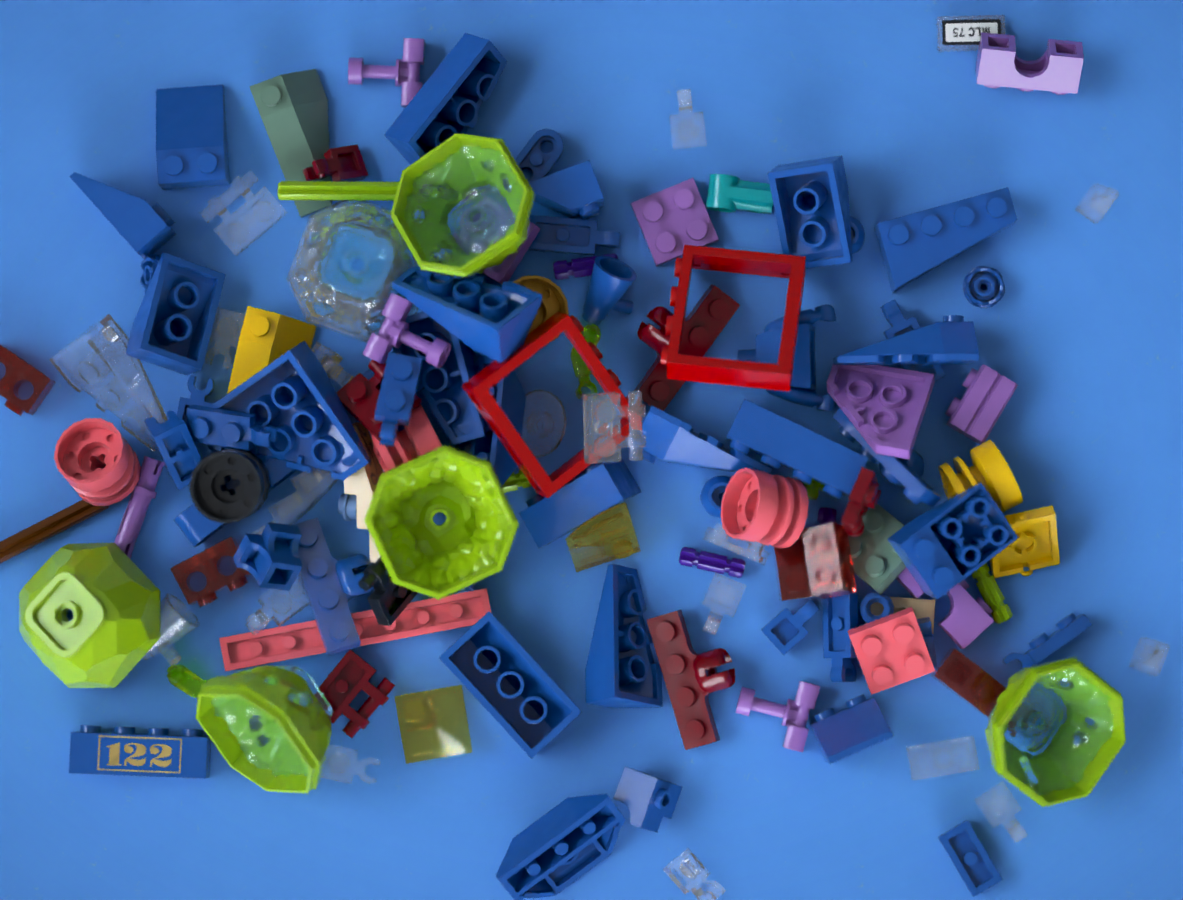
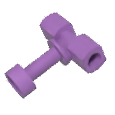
(405, 72)
(396, 331)
(793, 714)

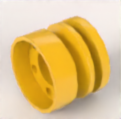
(989, 469)

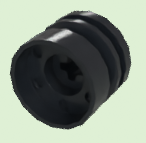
(210, 490)

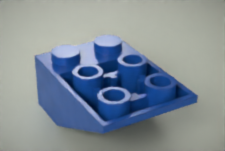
(952, 540)

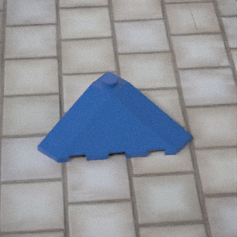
(307, 413)

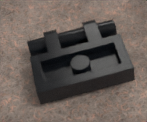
(388, 598)

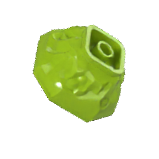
(446, 555)

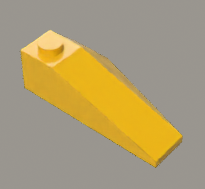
(265, 339)

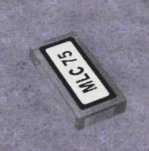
(964, 32)

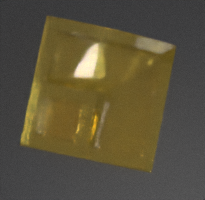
(603, 538)
(433, 724)

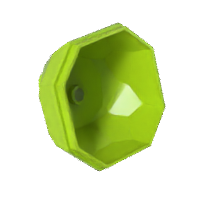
(112, 618)

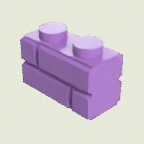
(981, 403)

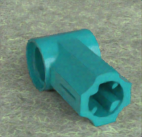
(730, 194)

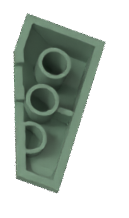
(297, 125)

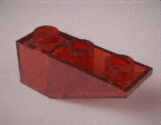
(968, 681)

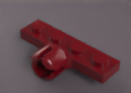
(699, 333)
(689, 678)

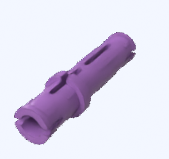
(138, 505)

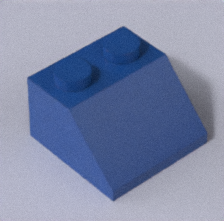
(570, 191)
(850, 729)

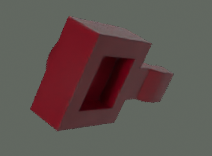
(340, 163)

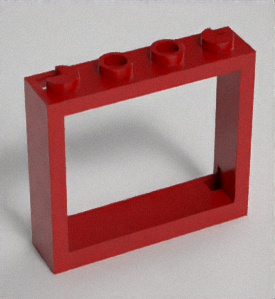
(725, 370)
(478, 392)

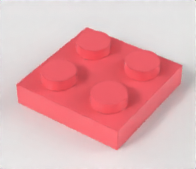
(891, 650)

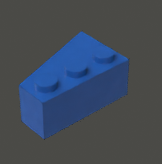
(578, 501)

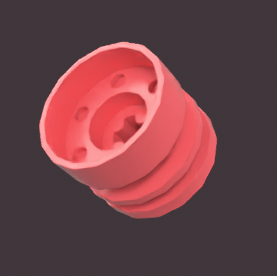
(409, 443)
(97, 461)
(764, 508)

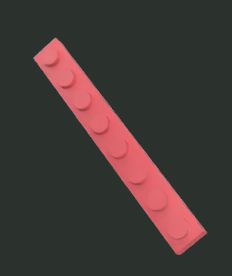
(305, 640)

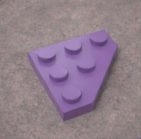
(882, 404)

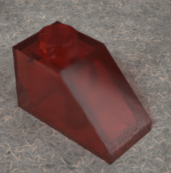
(792, 571)

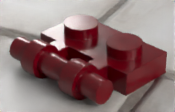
(361, 398)
(863, 496)
(345, 683)

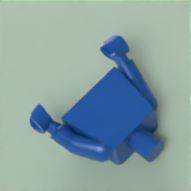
(804, 368)

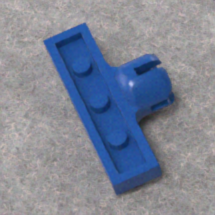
(896, 470)
(330, 587)

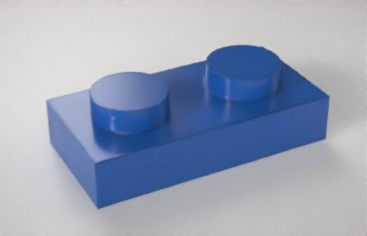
(970, 858)

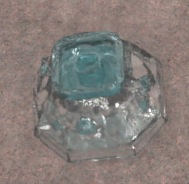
(323, 274)

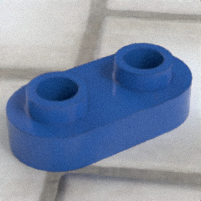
(537, 161)

